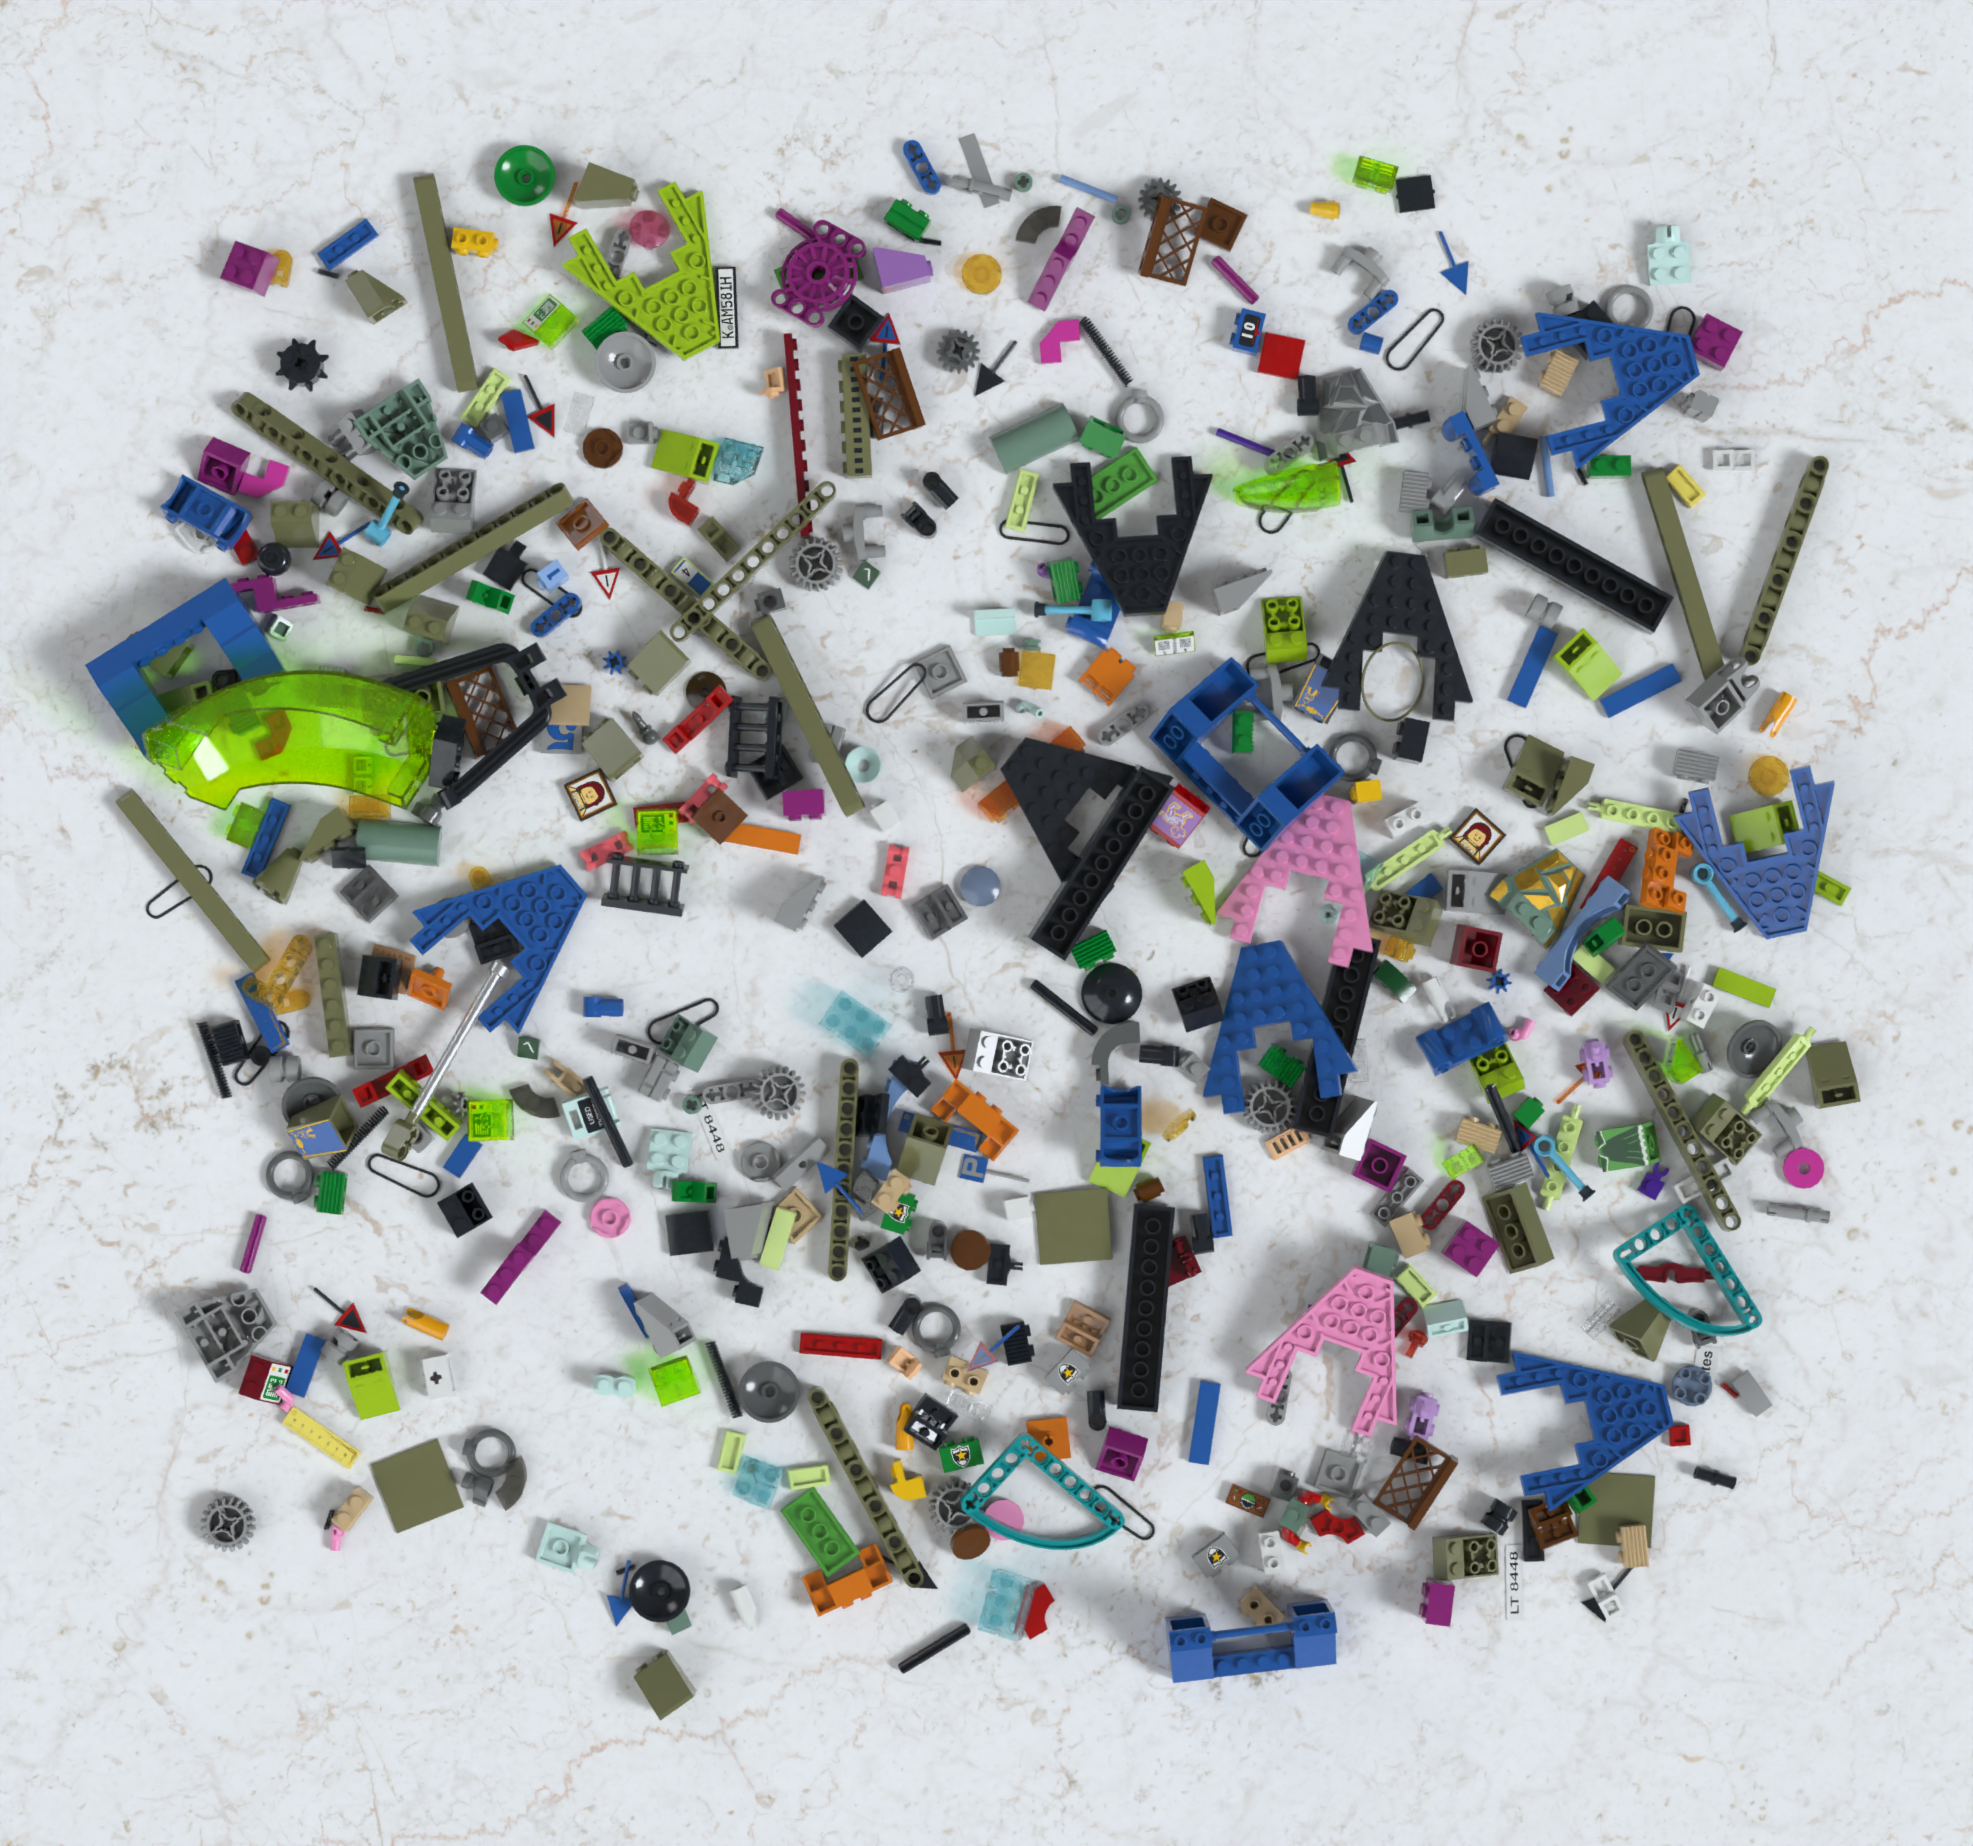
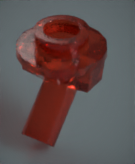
(1417, 1339)

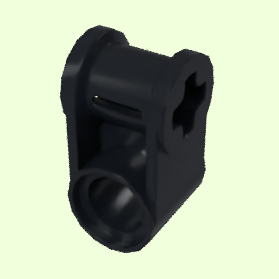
(917, 518)
(232, 677)

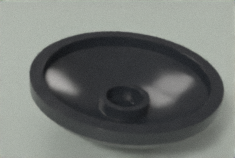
(1107, 1008)
(645, 1595)

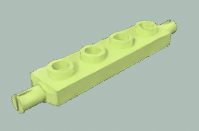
(1636, 814)
(1409, 857)
(1777, 1070)
(1565, 1147)

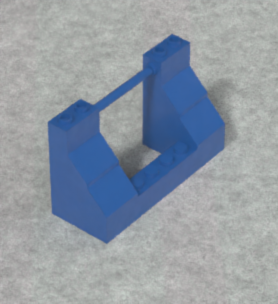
(220, 609)
(1282, 802)
(1311, 1634)

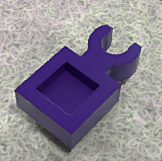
(1651, 1184)

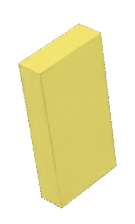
(1685, 486)

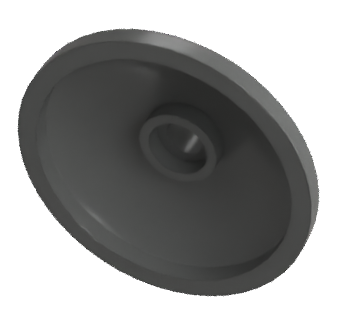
(1763, 1046)
(296, 1096)
(765, 1406)

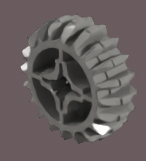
(1488, 342)
(807, 579)
(1286, 1100)
(788, 1107)
(946, 1501)
(212, 1532)

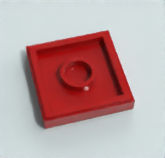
(1281, 356)

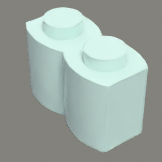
(621, 1386)

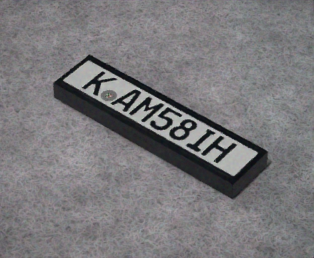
(727, 307)

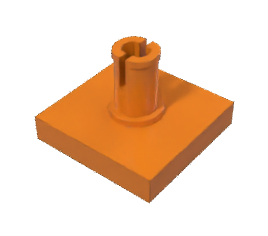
(430, 987)
(1051, 1434)

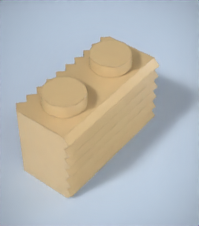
(1558, 372)
(1173, 618)
(1484, 1136)
(352, 1508)
(1633, 1545)

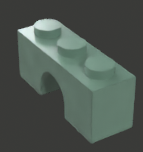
(1455, 526)

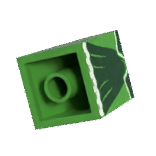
(1627, 1146)

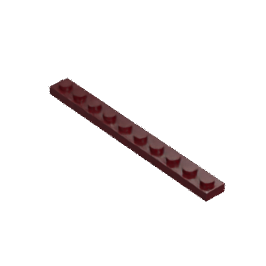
(797, 425)

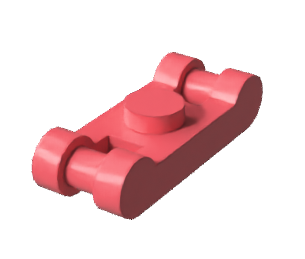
(701, 796)
(605, 848)
(895, 871)

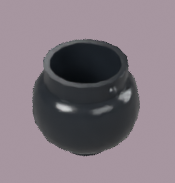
(274, 559)

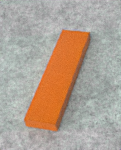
(765, 838)

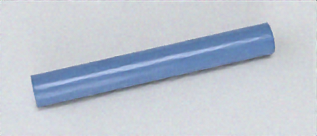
(1088, 189)
(1546, 466)

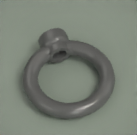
(1373, 763)
(299, 1194)
(940, 1349)
(470, 1448)

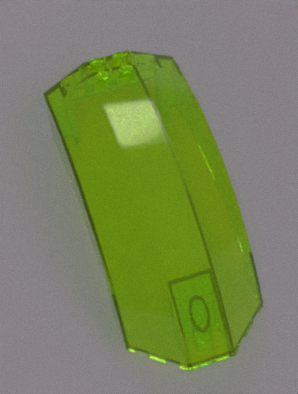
(297, 731)

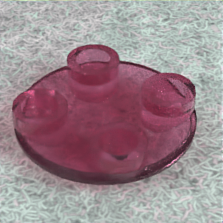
(649, 229)

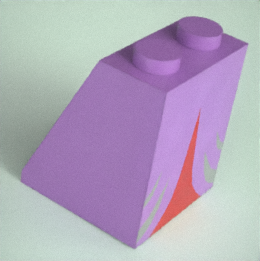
(901, 269)

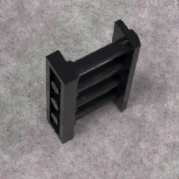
(771, 748)
(633, 900)

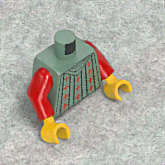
(1297, 1516)

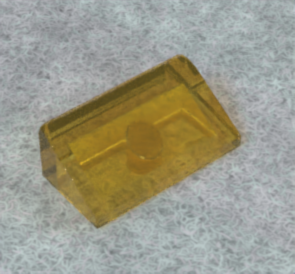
(368, 808)

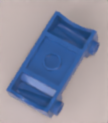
(1460, 427)
(207, 513)
(1081, 624)
(1462, 1039)
(1120, 1127)

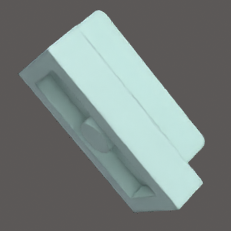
(995, 622)
(1445, 1318)

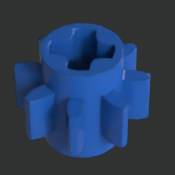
(617, 667)
(1492, 980)

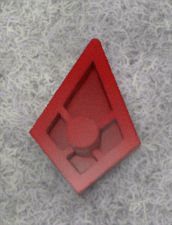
(517, 340)

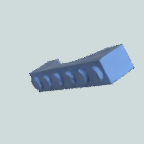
(1607, 899)
(879, 1159)

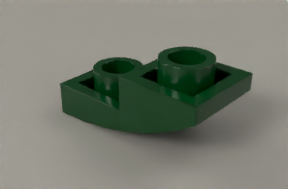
(1394, 981)

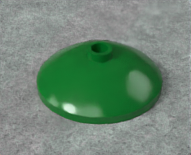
(518, 163)

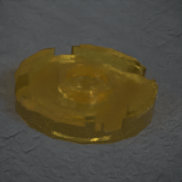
(981, 274)
(1768, 776)
(1179, 1125)

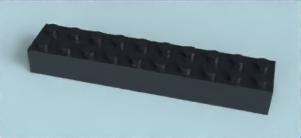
(1573, 566)
(1101, 862)
(1344, 1008)
(1145, 1307)

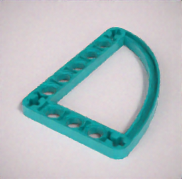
(1709, 1260)
(1045, 1464)

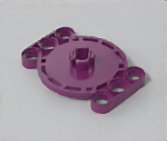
(818, 257)

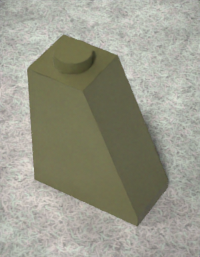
(374, 296)
(970, 764)
(1642, 1329)

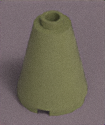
(280, 876)

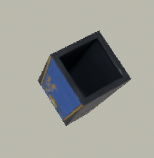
(1313, 698)

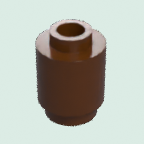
(1009, 662)
(1148, 1189)

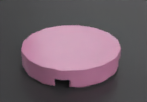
(610, 1217)
(1007, 1513)

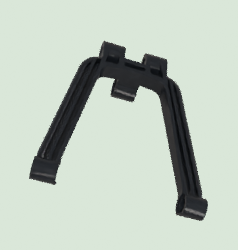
(541, 699)

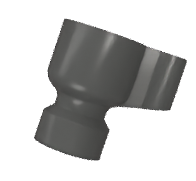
(429, 812)
(481, 1487)

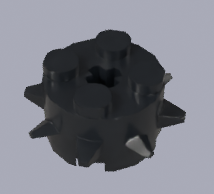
(312, 369)

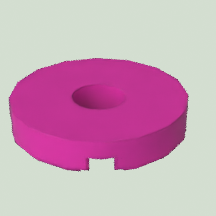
(1815, 1165)

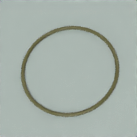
(1363, 676)

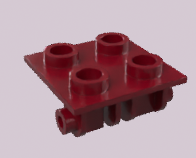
(1575, 991)
(1183, 1261)

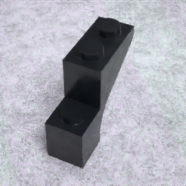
(730, 1269)

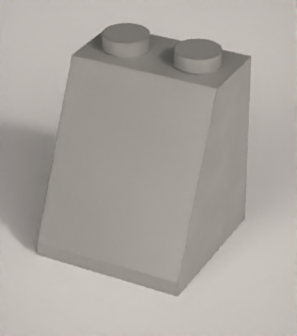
(748, 1229)

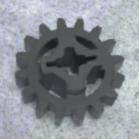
(1151, 200)
(967, 347)

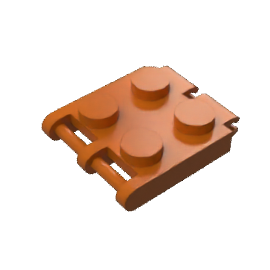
(1108, 675)

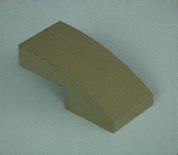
(719, 539)

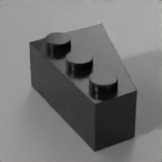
(447, 751)

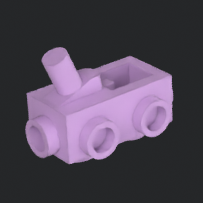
(1595, 1058)
(1423, 1409)

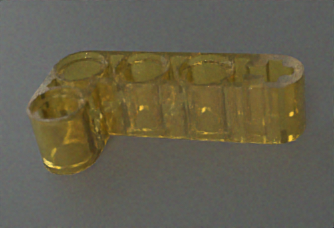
(280, 970)

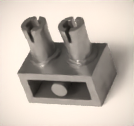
(349, 431)

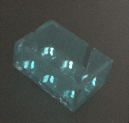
(855, 1023)
(1008, 1606)

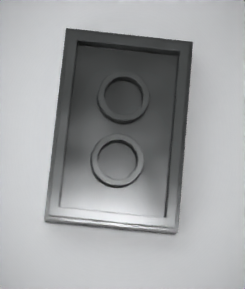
(1641, 976)

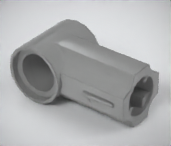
(1446, 497)

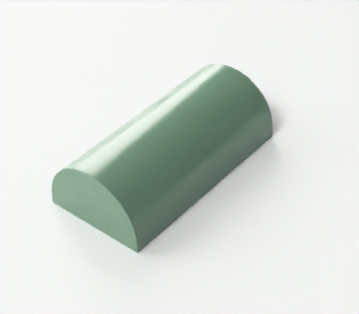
(1034, 438)
(400, 842)

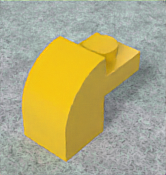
(909, 1488)

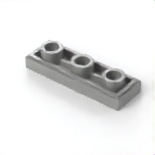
(801, 1163)
(1387, 1206)

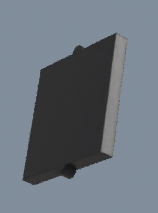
(1415, 194)
(348, 857)

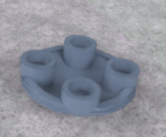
(980, 886)
(1692, 1386)

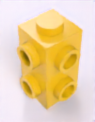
(474, 241)

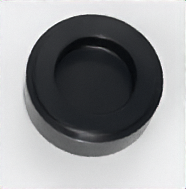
(260, 1055)

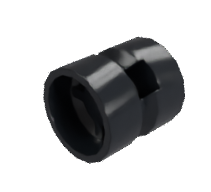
(1499, 1517)

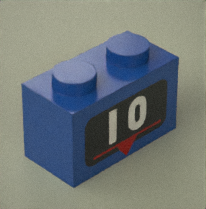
(1248, 331)

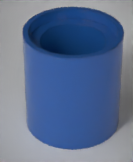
(1371, 343)

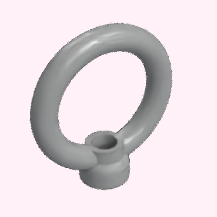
(1630, 290)
(1140, 397)
(578, 1157)

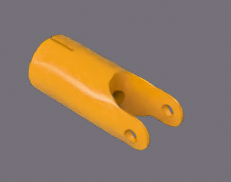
(1778, 713)
(426, 1324)
(903, 1440)

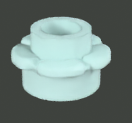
(1333, 914)

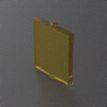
(1036, 670)

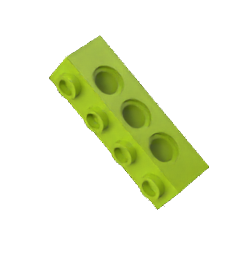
(435, 1115)

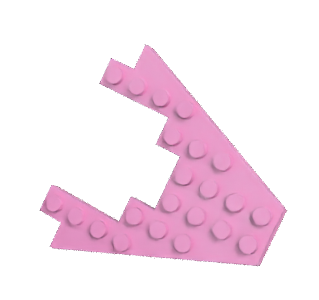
(1316, 845)
(1352, 1314)

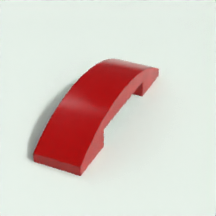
(698, 720)
(375, 1089)

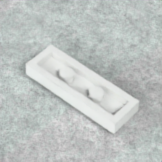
(1688, 1189)

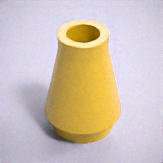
(1326, 209)

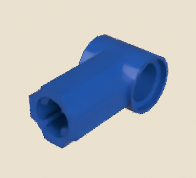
(468, 439)
(602, 1007)

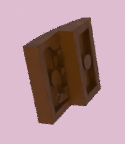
(1553, 1526)

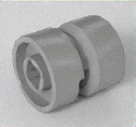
(1562, 301)
(335, 503)
(1545, 611)
(285, 1068)
(339, 1346)

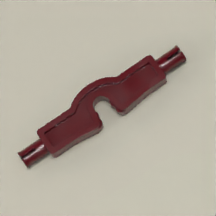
(1682, 1273)

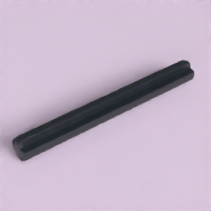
(607, 1121)

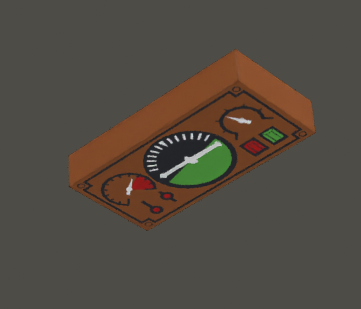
(1247, 1500)

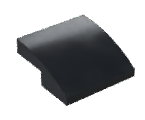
(1514, 455)
(788, 775)
(862, 928)
(493, 942)
(872, 1115)
(689, 1233)
(1489, 1341)
(930, 1421)

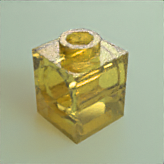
(1399, 949)

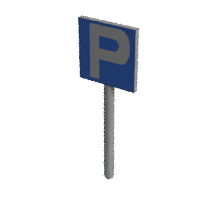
(976, 1167)

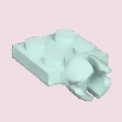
(1668, 257)
(668, 1156)
(566, 1549)

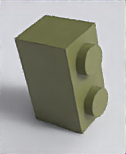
(1465, 562)

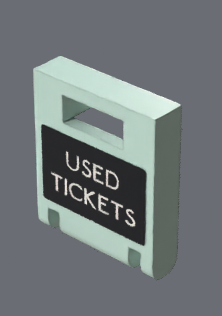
(587, 1113)

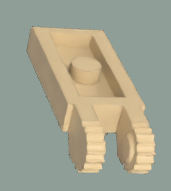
(1506, 419)
(568, 1080)

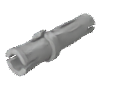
(986, 189)
(1793, 1212)

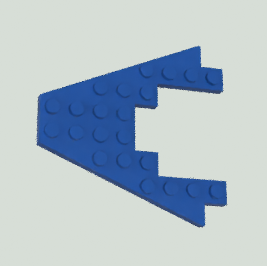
(1645, 365)
(1773, 888)
(535, 910)
(1265, 993)
(1620, 1411)

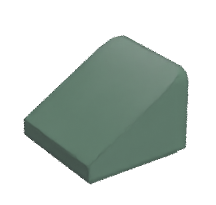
(279, 627)
(679, 1623)

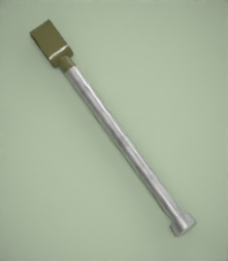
(405, 1132)

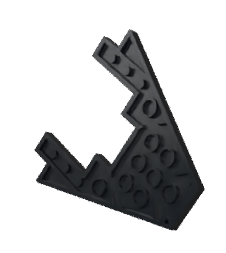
(1137, 568)
(1404, 603)
(1049, 785)

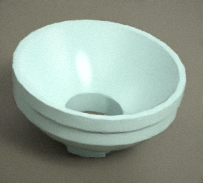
(859, 754)

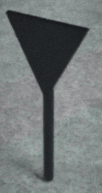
(1592, 1603)

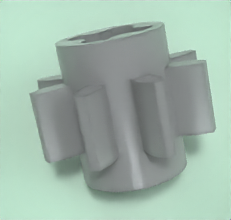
(458, 1104)

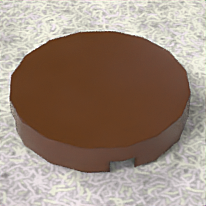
(602, 448)
(970, 1250)
(970, 1541)

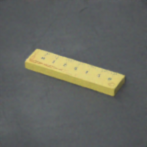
(321, 1437)

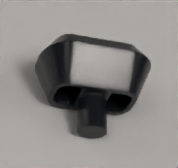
(861, 1244)

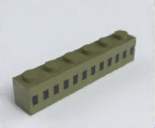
(856, 421)
(333, 995)

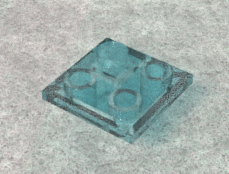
(736, 461)
(758, 1482)

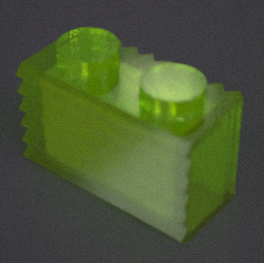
(1374, 175)
(245, 825)

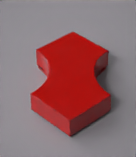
(1346, 1528)
(1036, 1619)

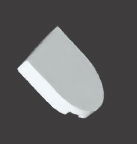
(194, 539)

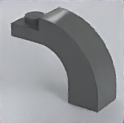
(1108, 1042)

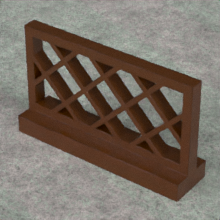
(1155, 236)
(905, 389)
(463, 711)
(1432, 1488)

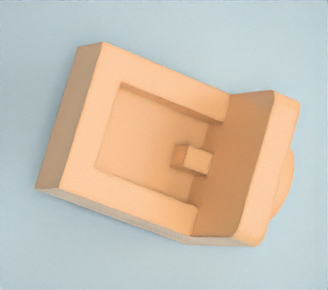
(775, 382)
(904, 1362)

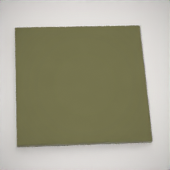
(1073, 1226)
(417, 1486)
(1621, 1501)

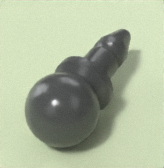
(649, 735)

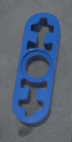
(924, 183)
(1357, 317)
(564, 616)
(629, 1298)

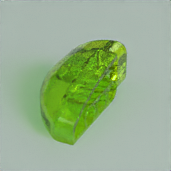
(1293, 490)

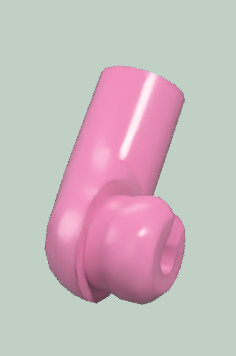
(1523, 1032)
(287, 1398)
(336, 1536)

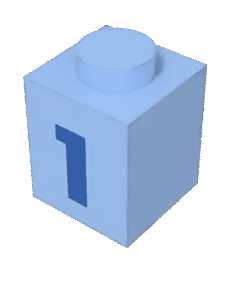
(552, 576)

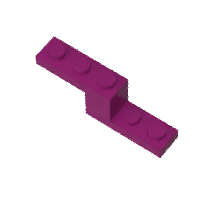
(1061, 259)
(267, 595)
(520, 1257)

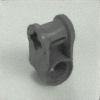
(937, 1243)
(1698, 1338)

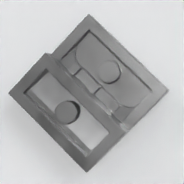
(369, 893)
(939, 912)

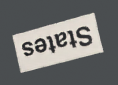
(1707, 1359)

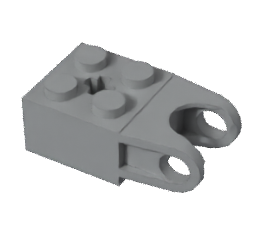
(1723, 695)

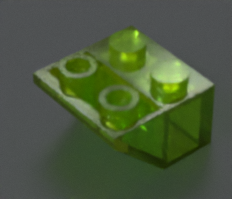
(674, 1380)

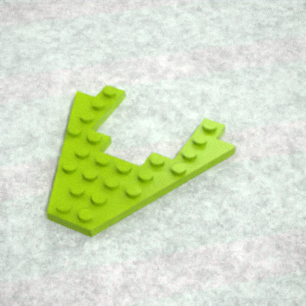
(679, 308)

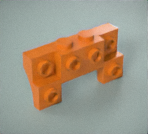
(1660, 870)
(980, 1114)
(851, 1586)

